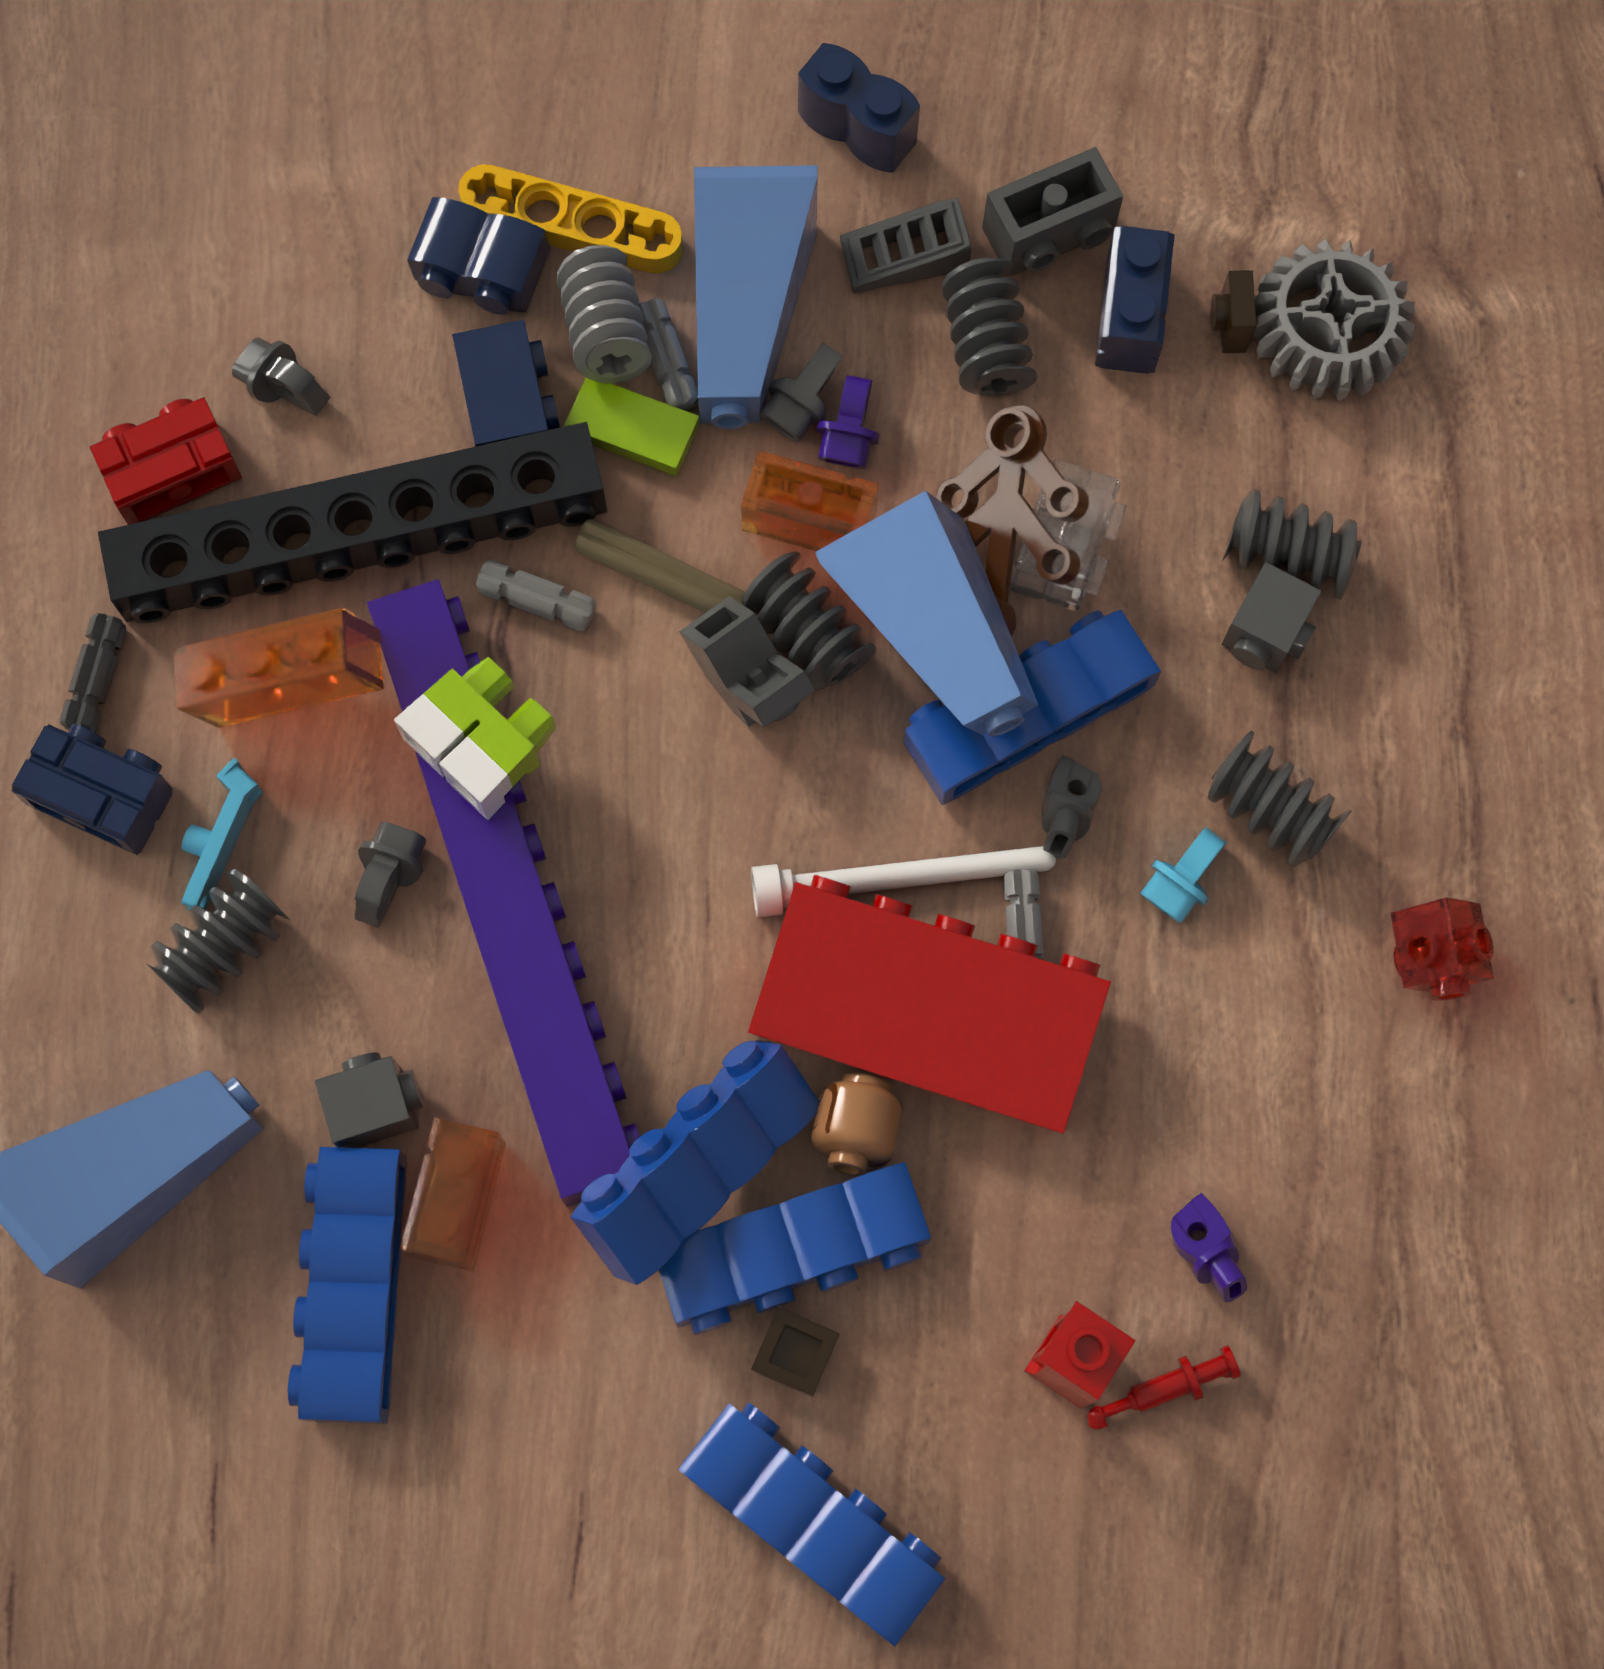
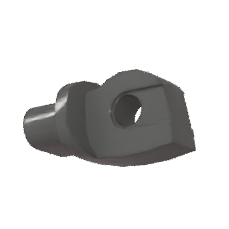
(274, 374)
(796, 402)
(1067, 815)
(388, 863)

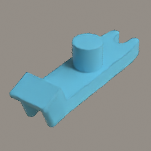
(217, 845)

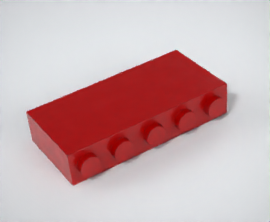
(930, 1003)

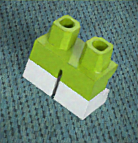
(470, 740)

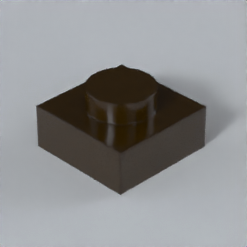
(1235, 312)
(795, 1352)

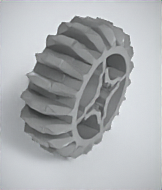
(1355, 299)

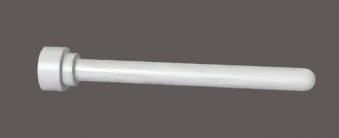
(774, 887)

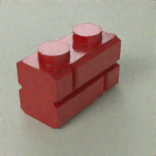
(165, 460)

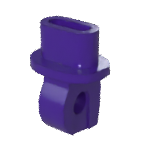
(847, 440)
(1216, 1254)

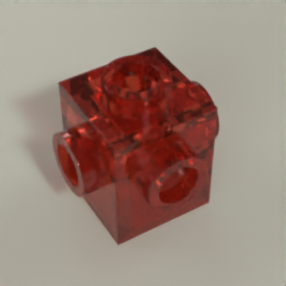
(1442, 947)

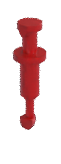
(1169, 1387)

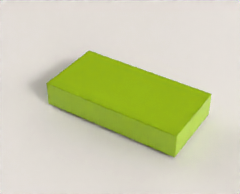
(635, 425)

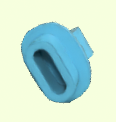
(1176, 887)

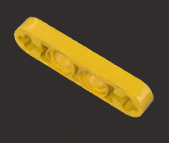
(574, 210)

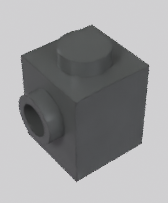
(1272, 620)
(369, 1101)

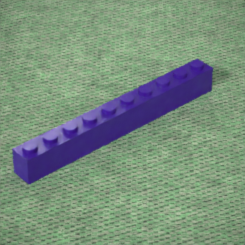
(514, 920)

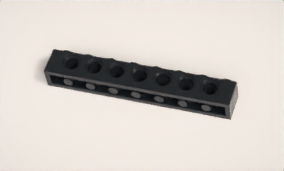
(141, 551)

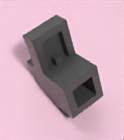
(745, 664)

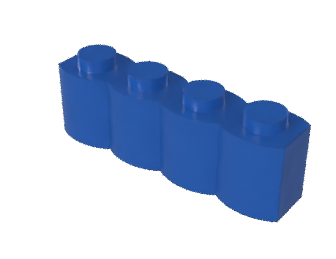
(1073, 684)
(693, 1164)
(793, 1245)
(351, 1286)
(812, 1523)

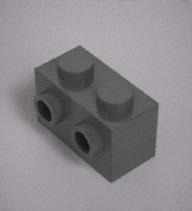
(1053, 212)

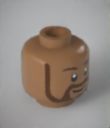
(857, 1123)

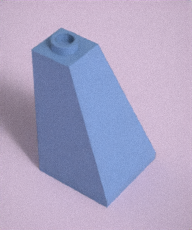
(750, 264)
(934, 604)
(109, 1178)

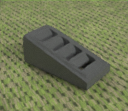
(921, 222)

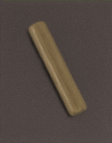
(653, 567)

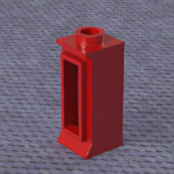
(1080, 1355)

